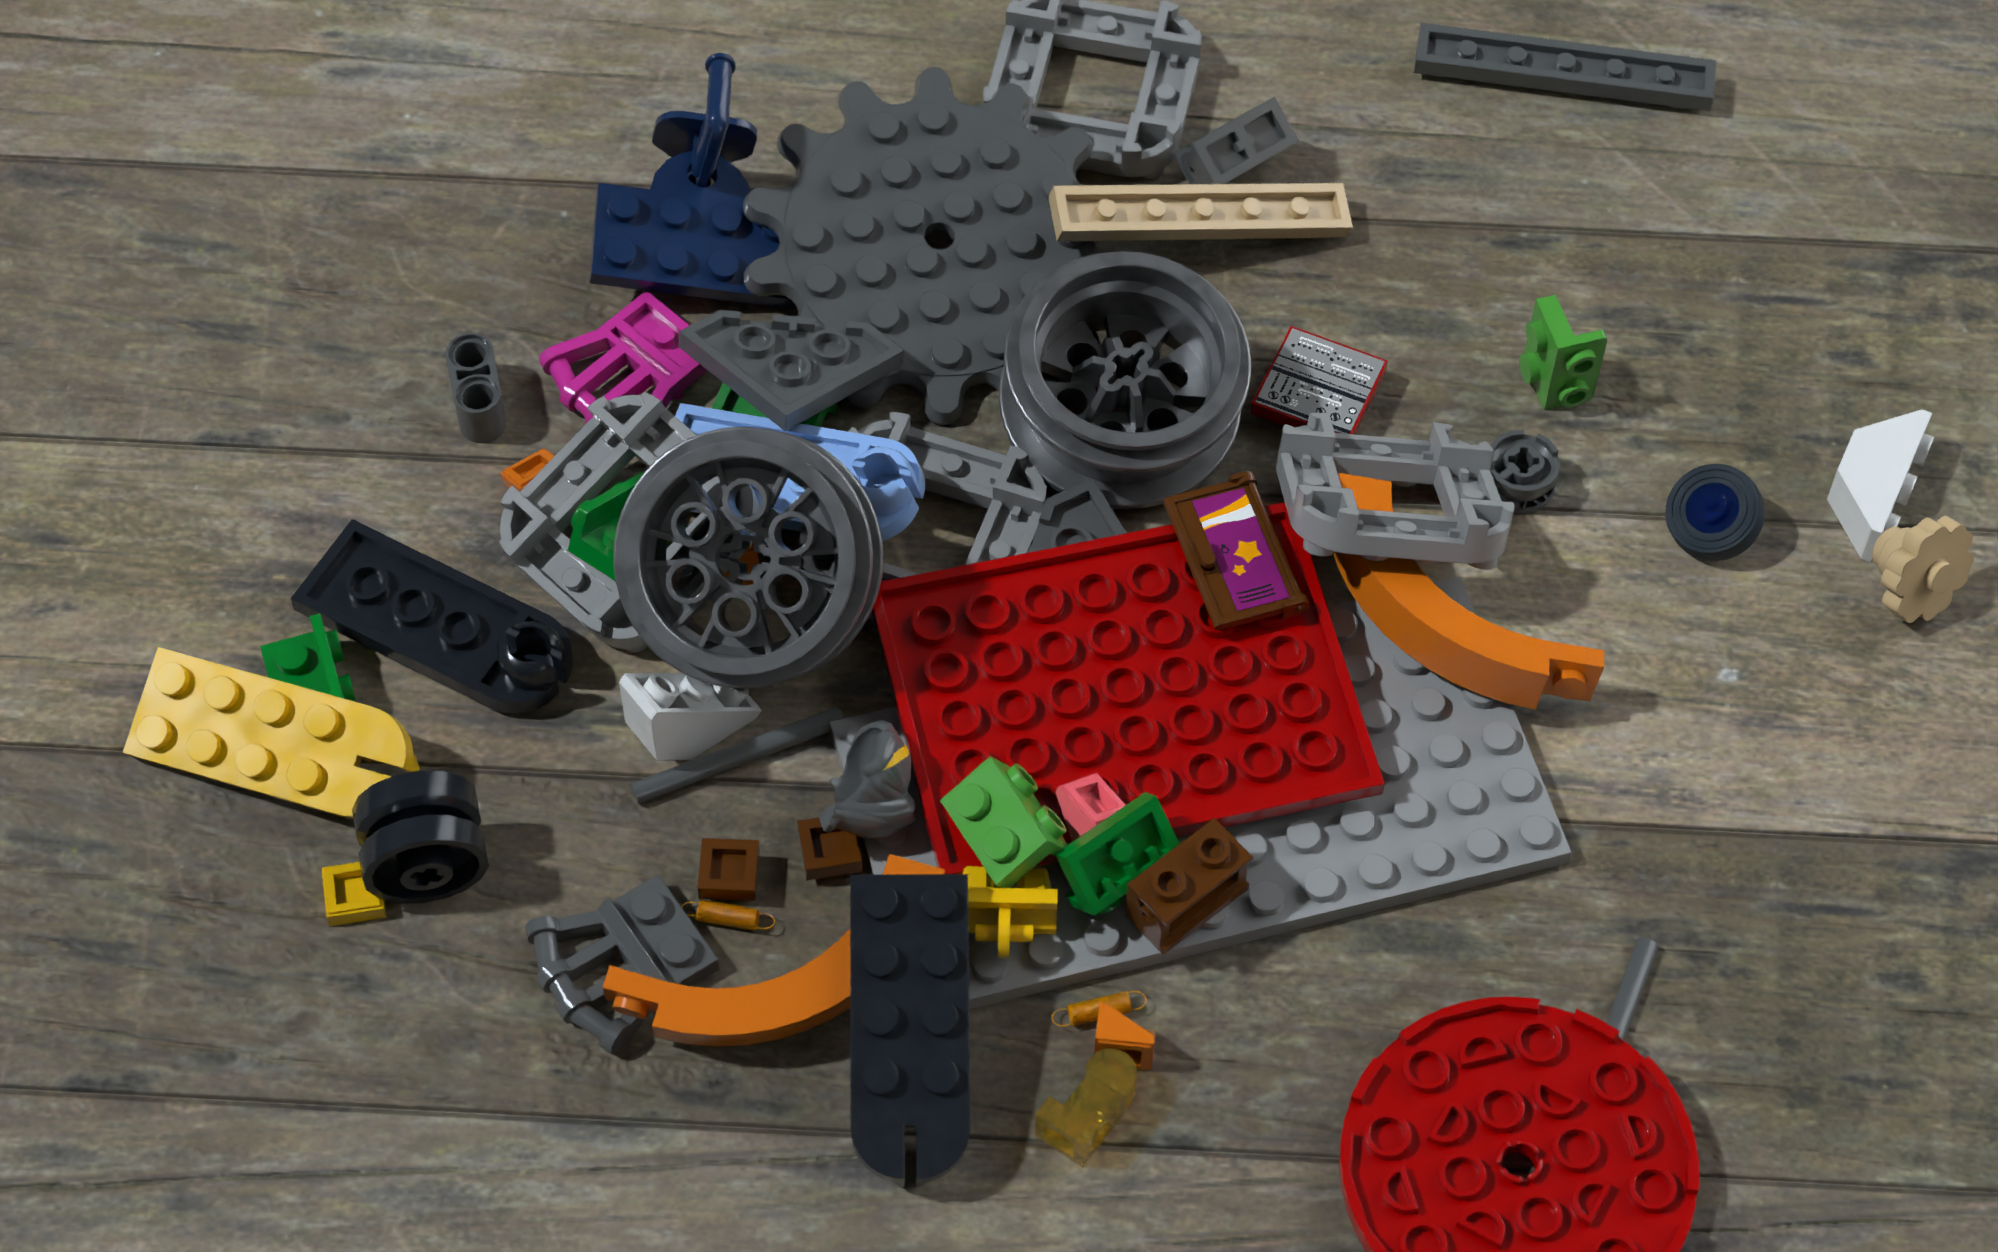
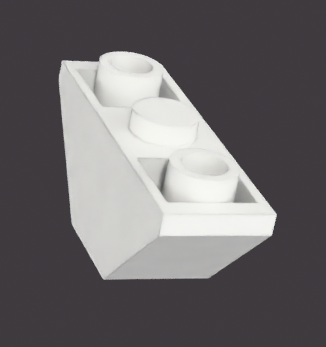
(1877, 476)
(682, 715)

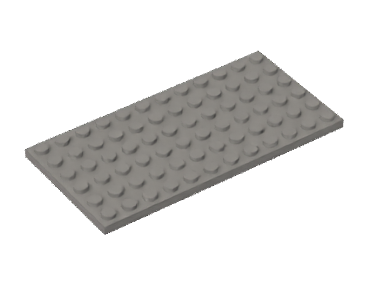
(1452, 816)

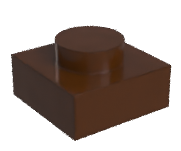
(827, 852)
(728, 869)

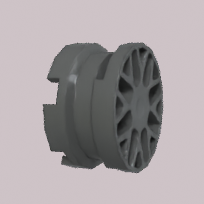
(1539, 471)

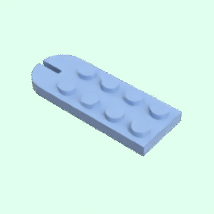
(879, 464)

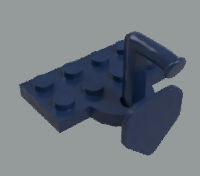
(682, 229)

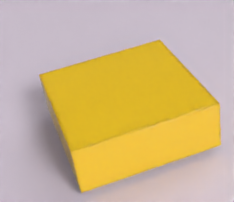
(346, 896)

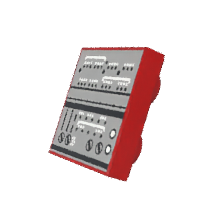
(1318, 377)

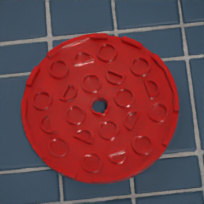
(1529, 1080)

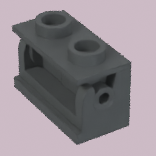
(1237, 145)

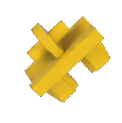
(1010, 913)

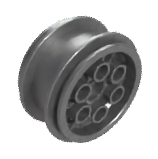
(1140, 306)
(837, 522)

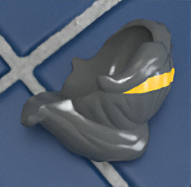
(873, 787)

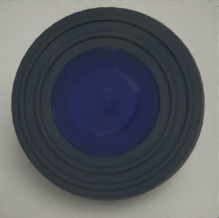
(1715, 512)

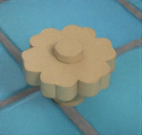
(1923, 566)

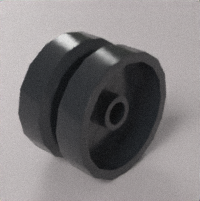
(420, 837)

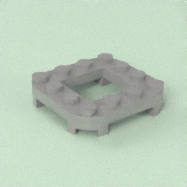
(1160, 39)
(579, 472)
(971, 474)
(1328, 518)

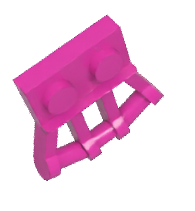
(638, 336)

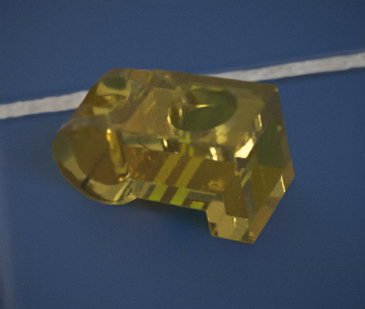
(1092, 1109)

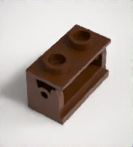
(1188, 886)

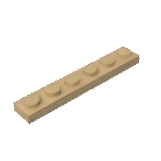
(1199, 211)

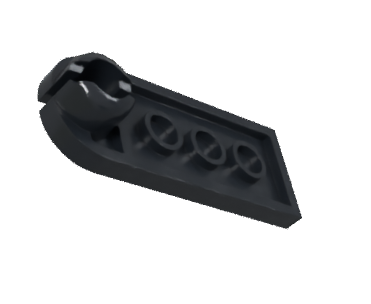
(437, 621)
(909, 1022)

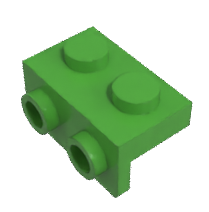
(1556, 361)
(1004, 820)

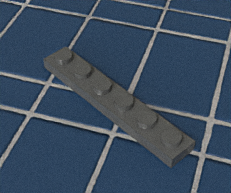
(1565, 66)

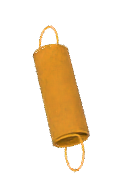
(728, 915)
(1087, 1010)

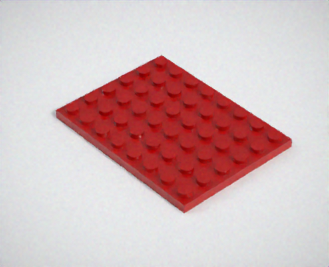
(1115, 671)

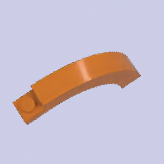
(1450, 637)
(751, 1011)

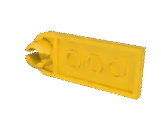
(263, 733)

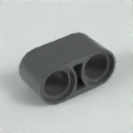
(476, 386)

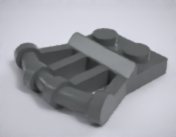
(642, 928)

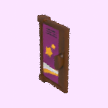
(1233, 534)

